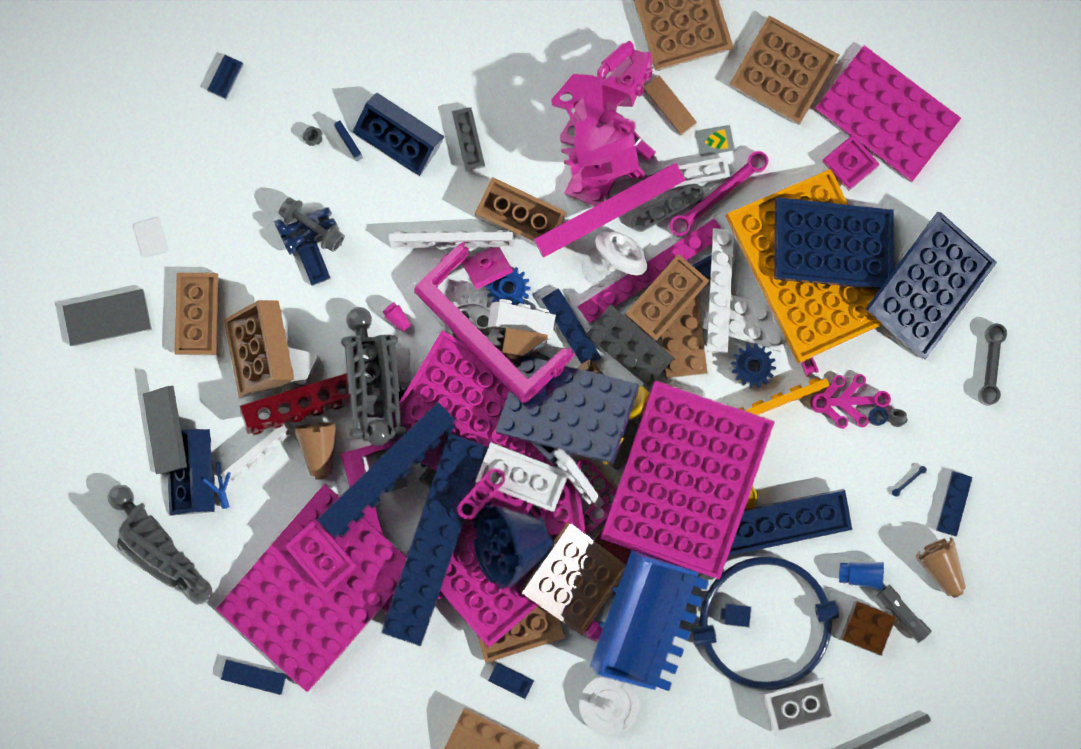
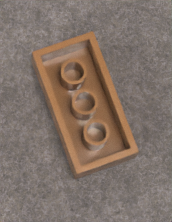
(517, 211)

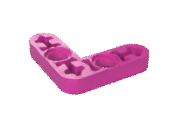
(606, 506)

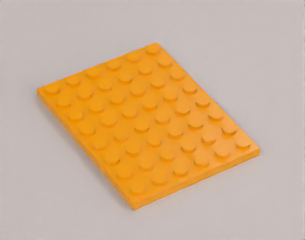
(808, 313)

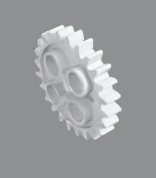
(476, 313)

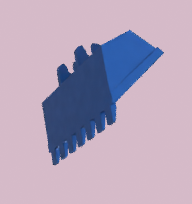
(645, 622)

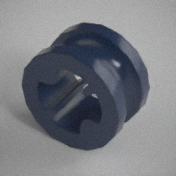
(883, 412)

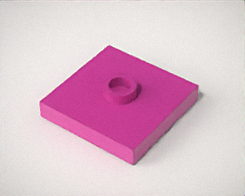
(850, 162)
(487, 267)

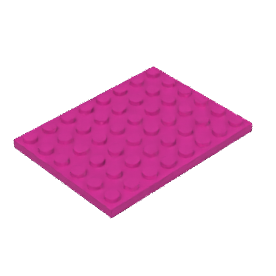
(472, 396)
(687, 479)
(291, 615)

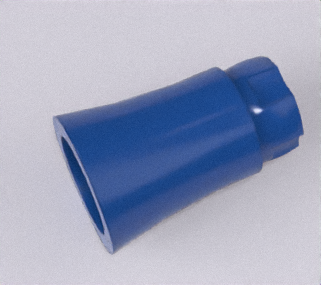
(862, 574)

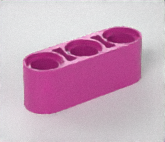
(488, 486)

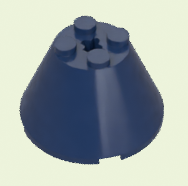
(509, 544)

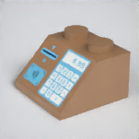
(522, 343)

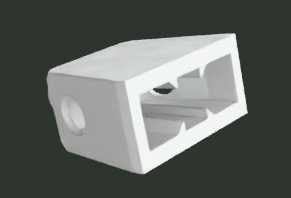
(303, 365)

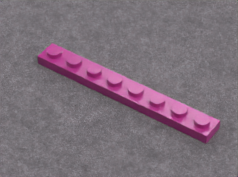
(632, 284)

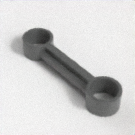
(992, 364)

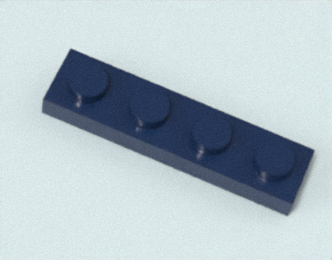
(571, 327)

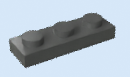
(468, 139)

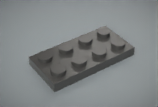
(629, 345)

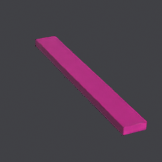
(609, 210)

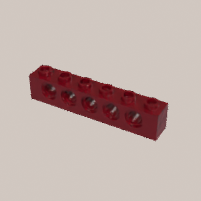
(310, 393)

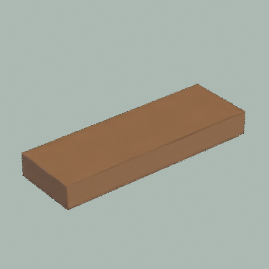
(670, 105)

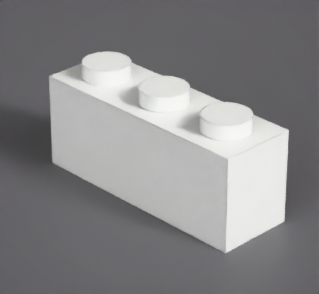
(520, 317)

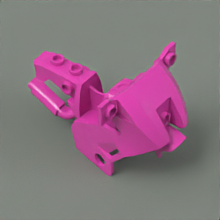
(602, 136)

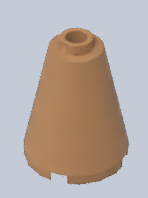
(317, 447)
(943, 566)

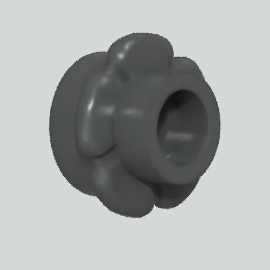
(312, 131)
(897, 417)

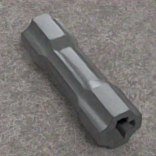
(913, 624)

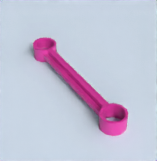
(719, 193)

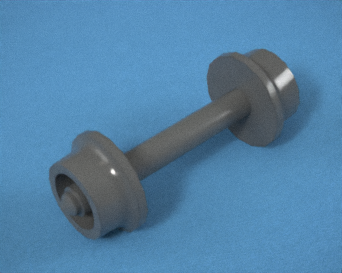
(291, 209)

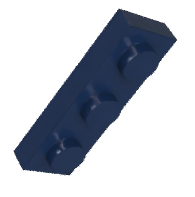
(954, 503)

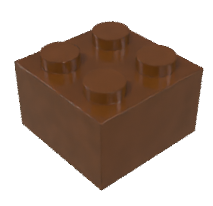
(867, 628)

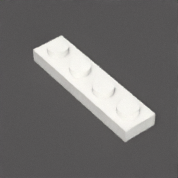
(264, 446)
(575, 475)

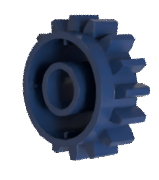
(761, 358)

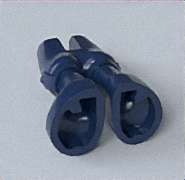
(308, 234)

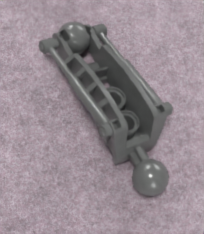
(384, 376)
(153, 548)

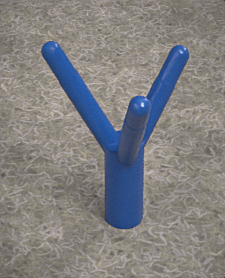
(221, 491)

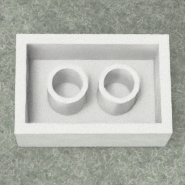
(799, 706)

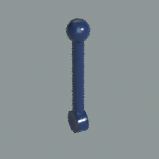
(896, 492)

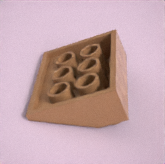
(258, 348)
(479, 732)

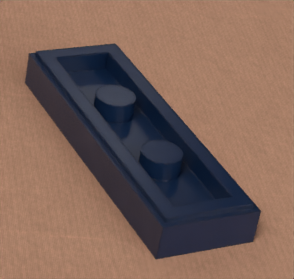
(253, 677)

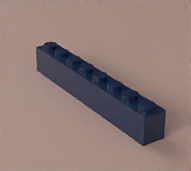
(387, 470)

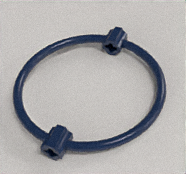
(824, 610)

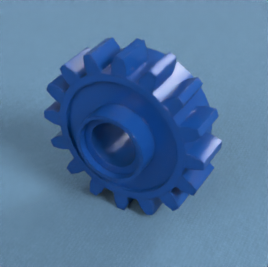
(516, 295)

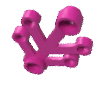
(845, 401)

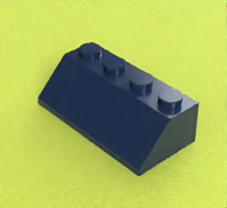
(398, 133)
(185, 485)

